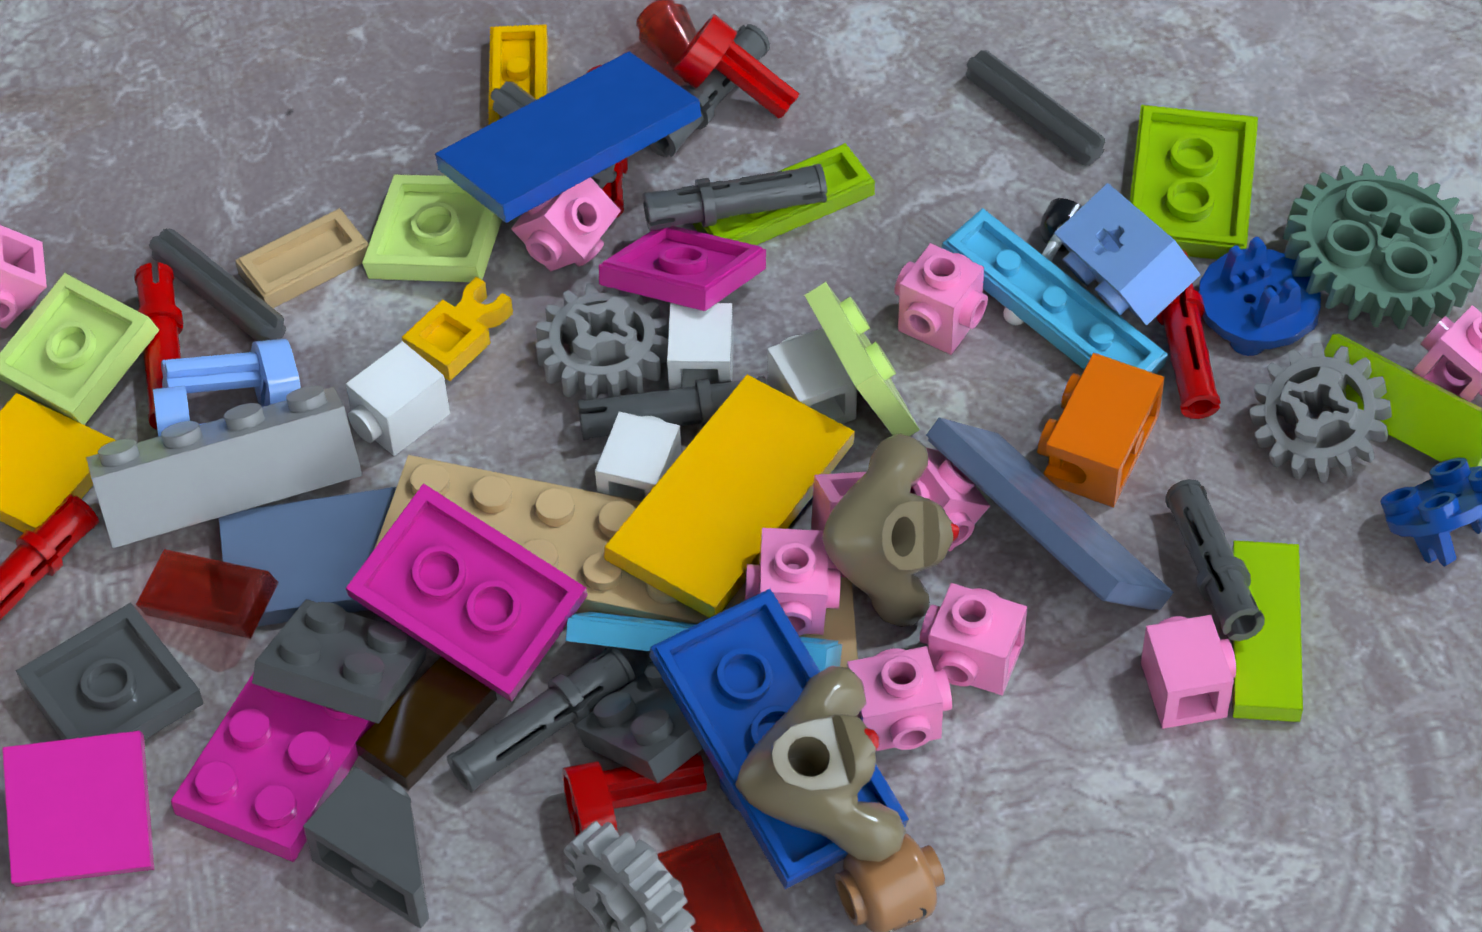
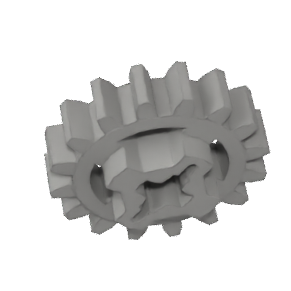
(602, 342)
(1305, 390)
(625, 883)

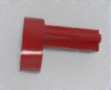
(715, 48)
(596, 793)

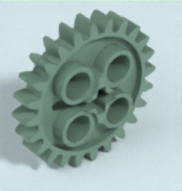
(1383, 246)

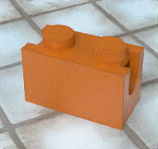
(1101, 428)

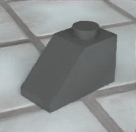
(372, 843)

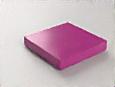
(683, 267)
(77, 808)

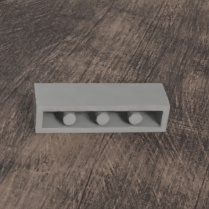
(223, 465)

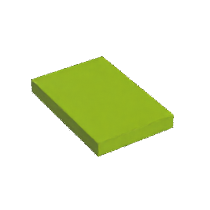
(1196, 176)

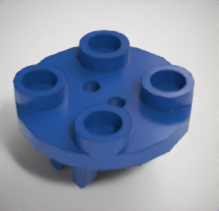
(1279, 301)
(1437, 508)

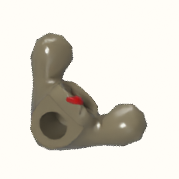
(887, 534)
(816, 764)

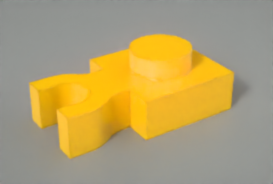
(456, 335)

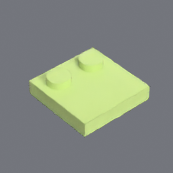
(430, 232)
(75, 348)
(862, 360)

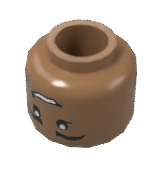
(891, 891)

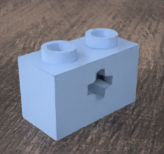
(1126, 254)

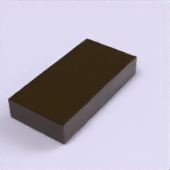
(425, 722)

